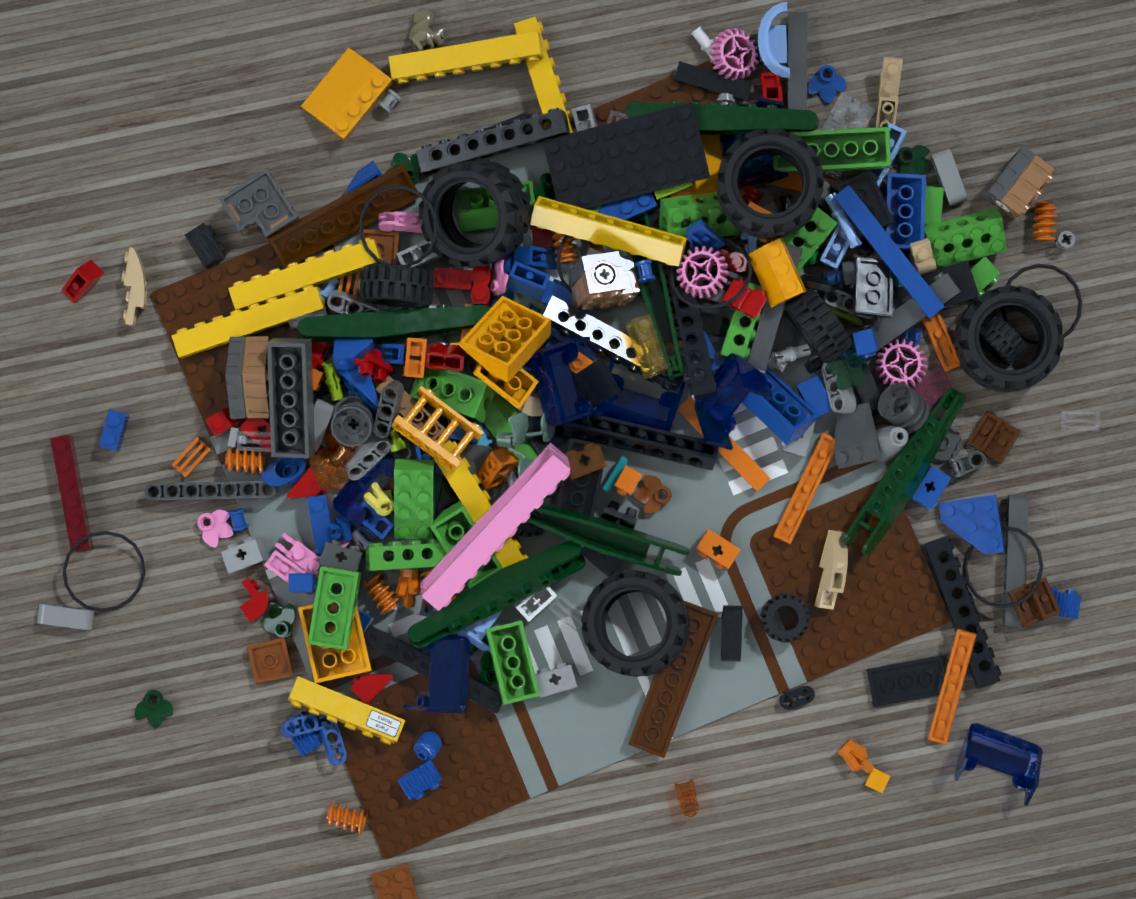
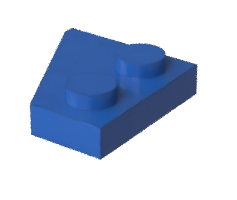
(701, 235)

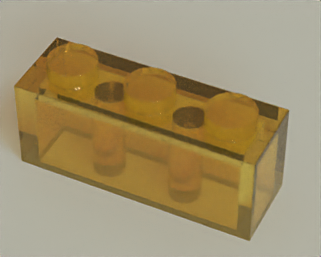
(647, 346)

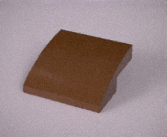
(993, 437)
(1037, 607)

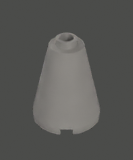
(891, 441)

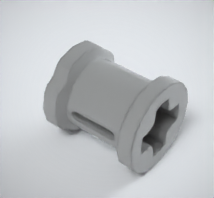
(389, 101)
(1066, 234)

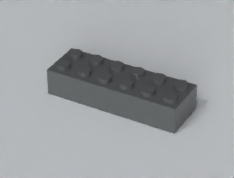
(291, 397)

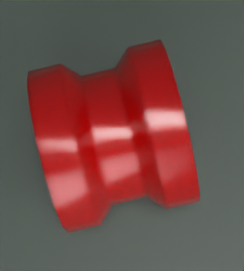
(751, 194)

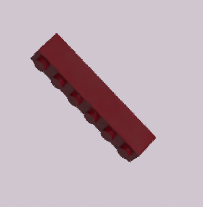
(71, 491)

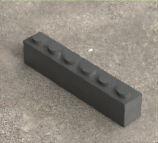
(909, 312)

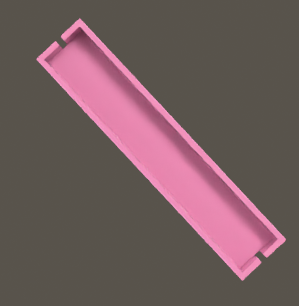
(495, 527)

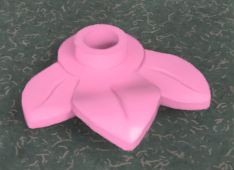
(500, 279)
(217, 529)

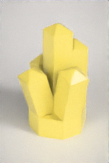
(379, 499)

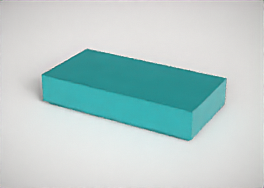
(615, 474)

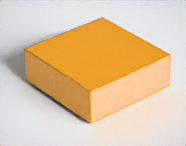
(877, 780)

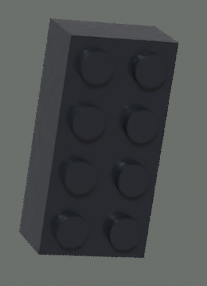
(581, 493)

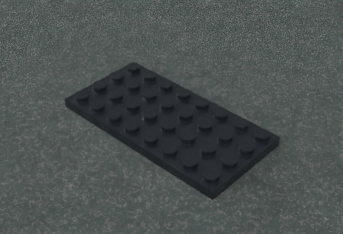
(627, 158)

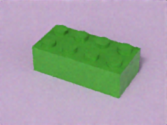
(413, 499)

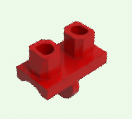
(374, 364)

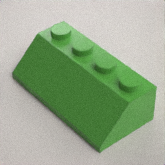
(479, 209)
(497, 421)
(451, 527)
(512, 662)

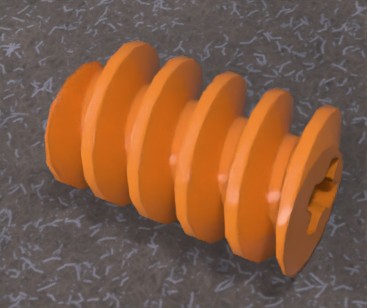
(1045, 222)
(567, 253)
(245, 461)
(380, 593)
(346, 818)

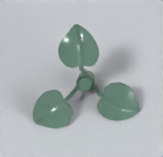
(519, 425)

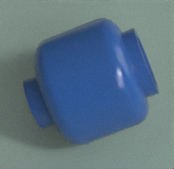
(428, 745)

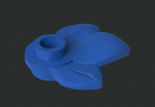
(826, 86)

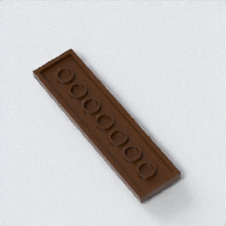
(341, 217)
(671, 687)

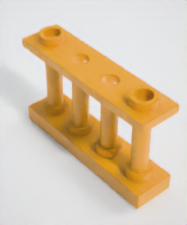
(420, 437)

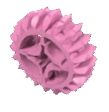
(736, 68)
(697, 277)
(898, 348)

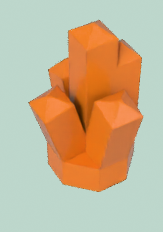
(408, 586)
(855, 756)

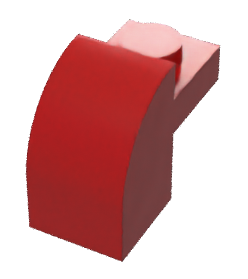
(771, 86)
(258, 603)

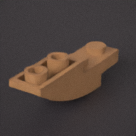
(407, 404)

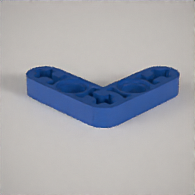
(324, 729)

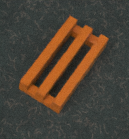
(348, 286)
(186, 451)

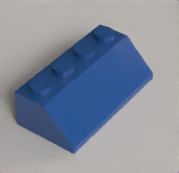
(906, 203)
(784, 413)

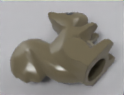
(421, 34)

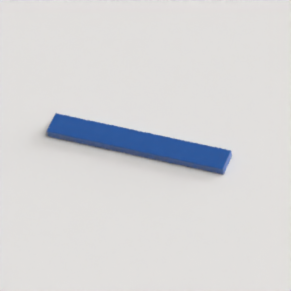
(889, 251)

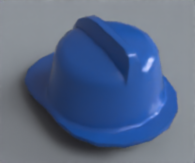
(283, 471)

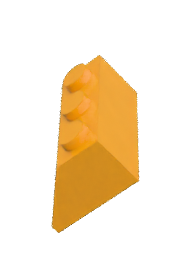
(776, 272)
(514, 391)

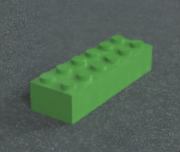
(845, 149)

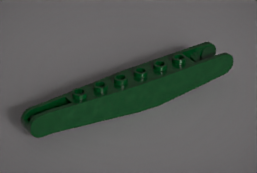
(736, 119)
(657, 304)
(390, 325)
(905, 473)
(606, 537)
(499, 592)

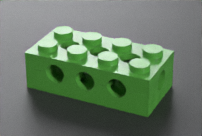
(683, 211)
(966, 237)
(812, 240)
(735, 330)
(459, 391)
(375, 562)
(322, 612)

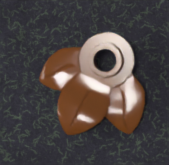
(649, 494)

